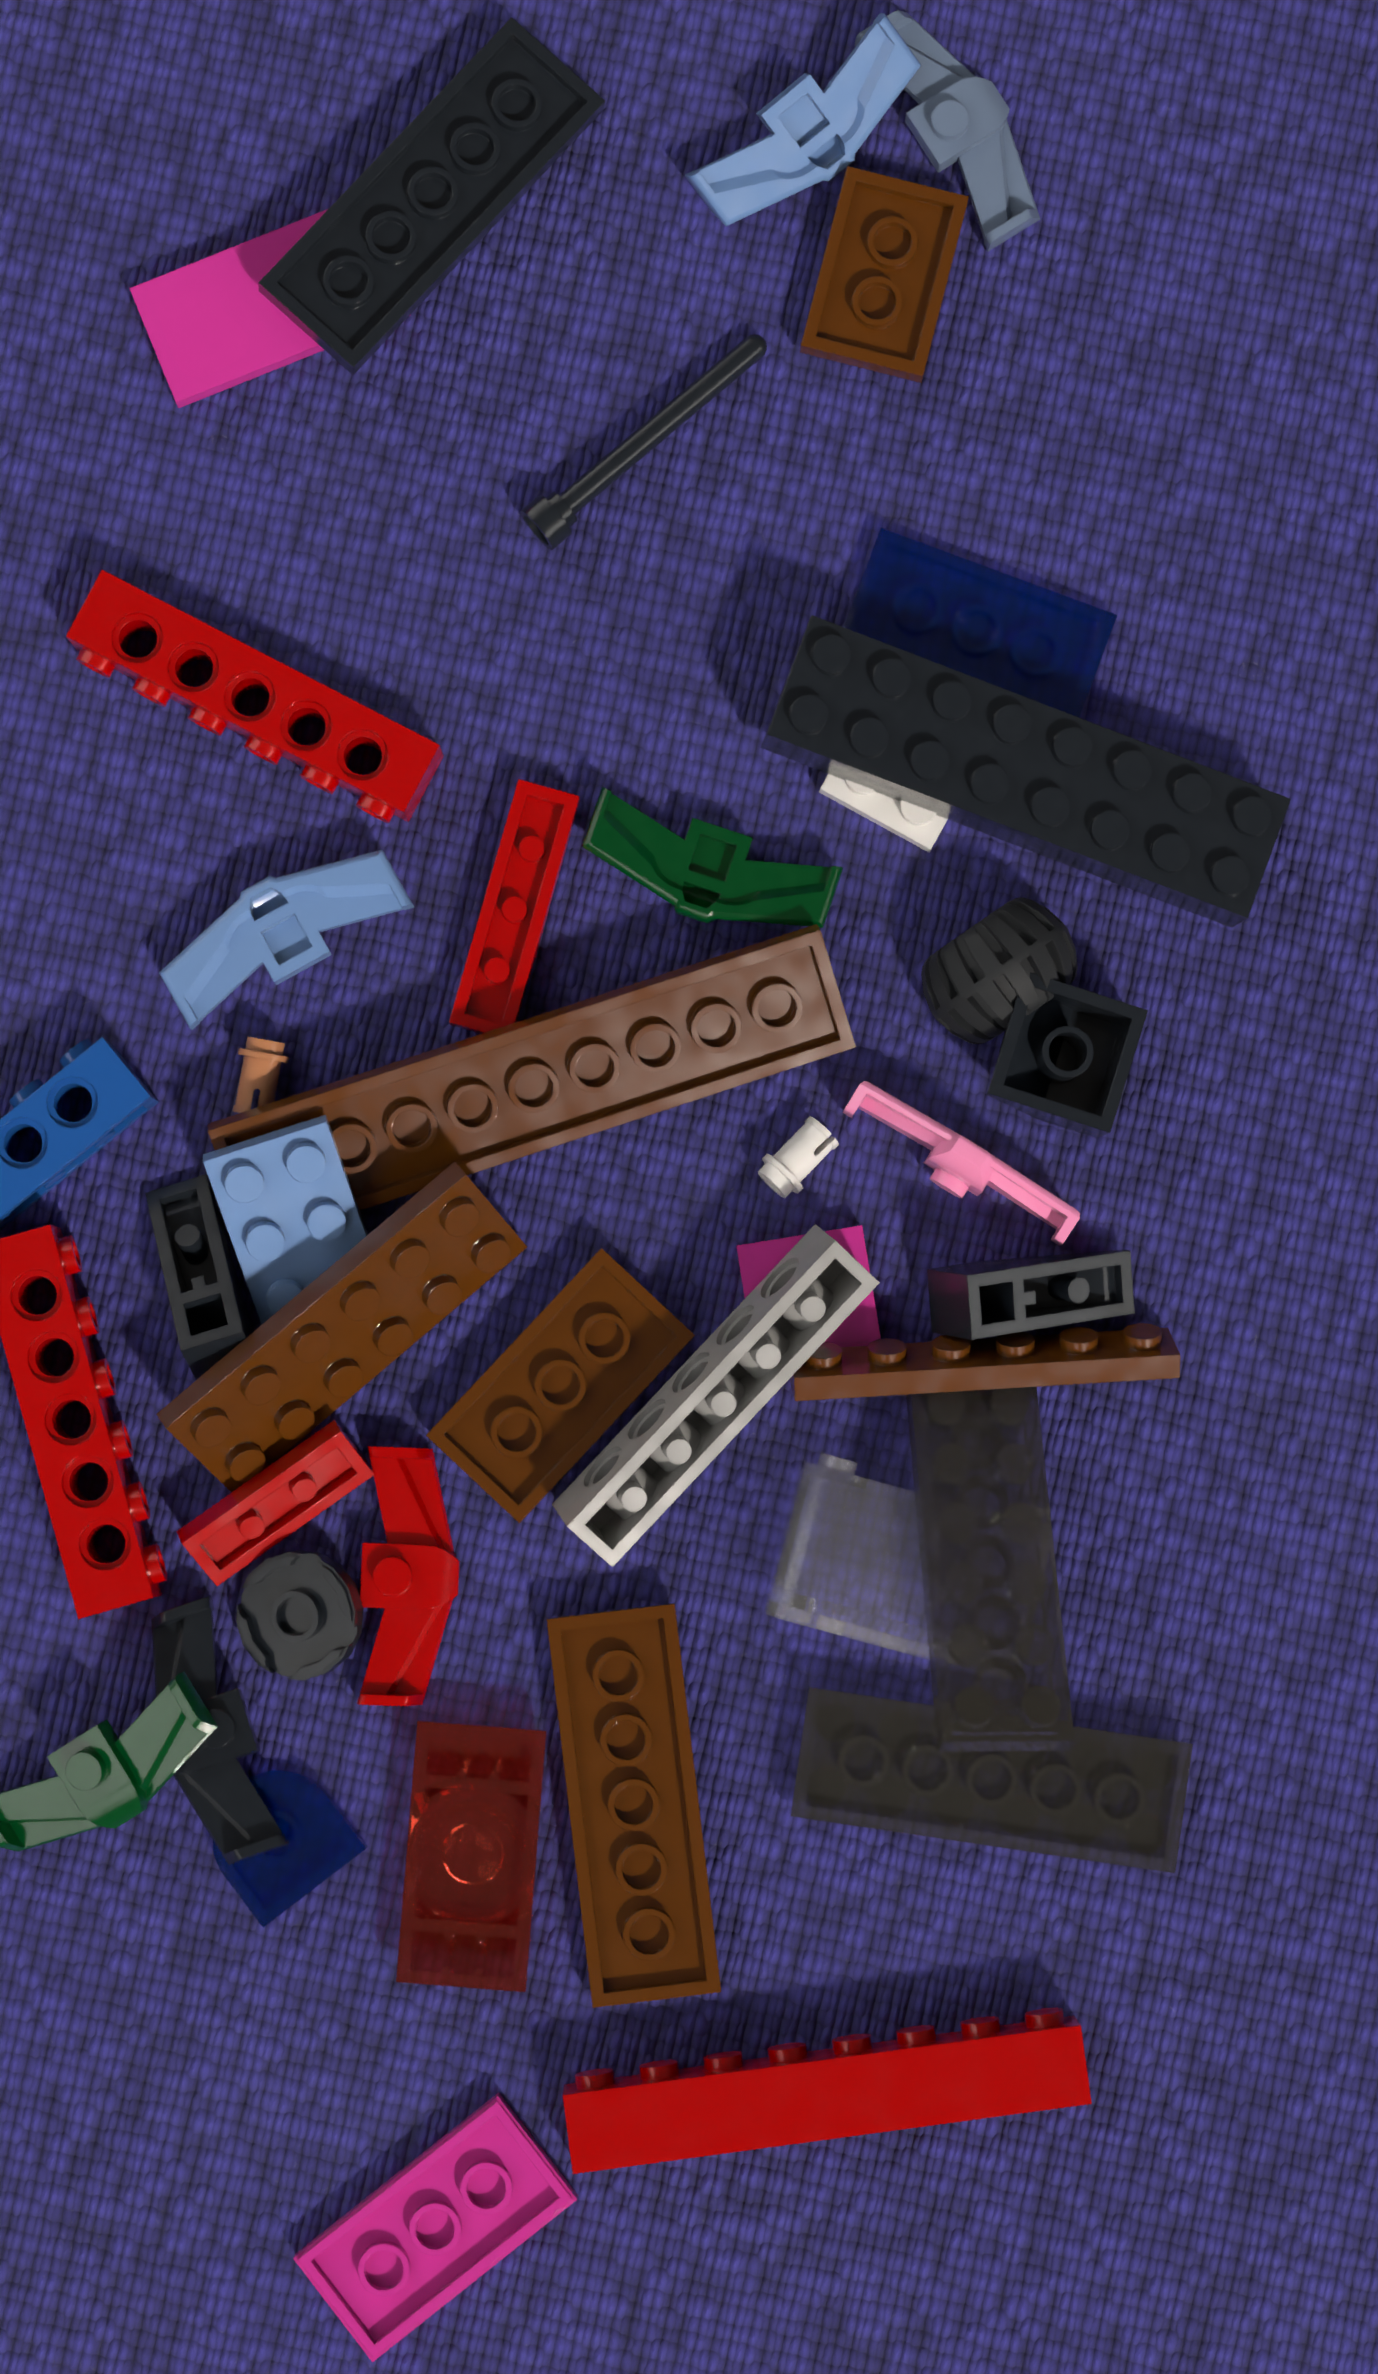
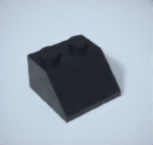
(1068, 1058)

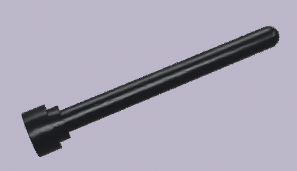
(554, 515)

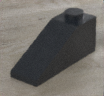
(198, 1272)
(1029, 1293)

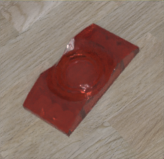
(471, 1856)

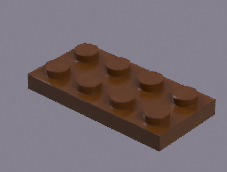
(560, 1385)

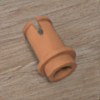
(259, 1071)

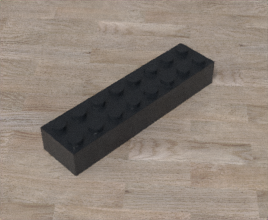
(1025, 773)

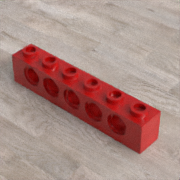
(119, 610)
(59, 1458)

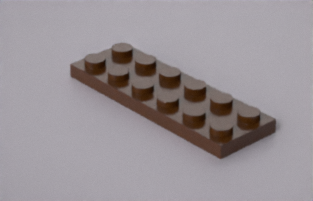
(342, 1329)
(633, 1805)

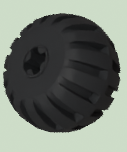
(983, 970)

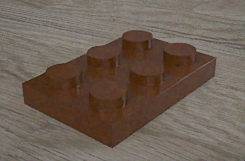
(884, 274)

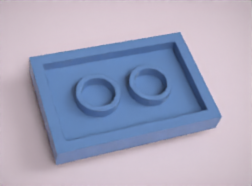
(285, 1209)

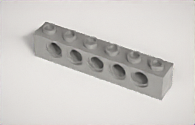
(714, 1395)

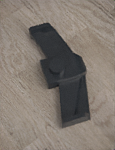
(212, 1774)

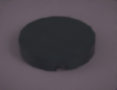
(299, 1614)

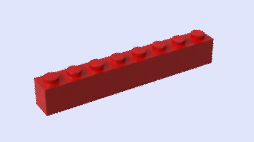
(825, 2092)

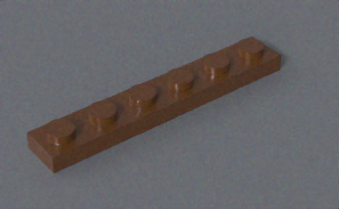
(1001, 1362)

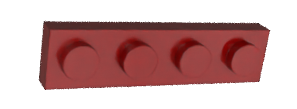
(514, 908)

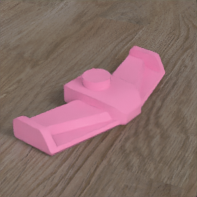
(961, 1163)

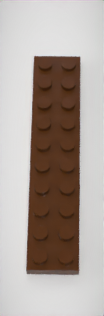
(573, 1068)

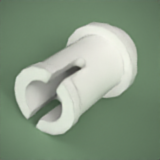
(797, 1158)

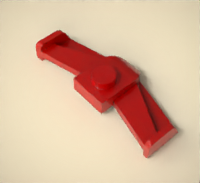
(408, 1576)

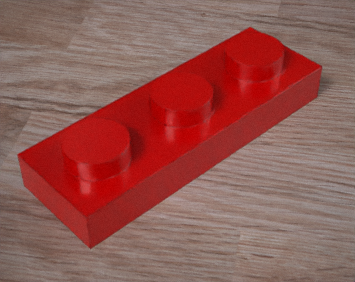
(275, 1503)

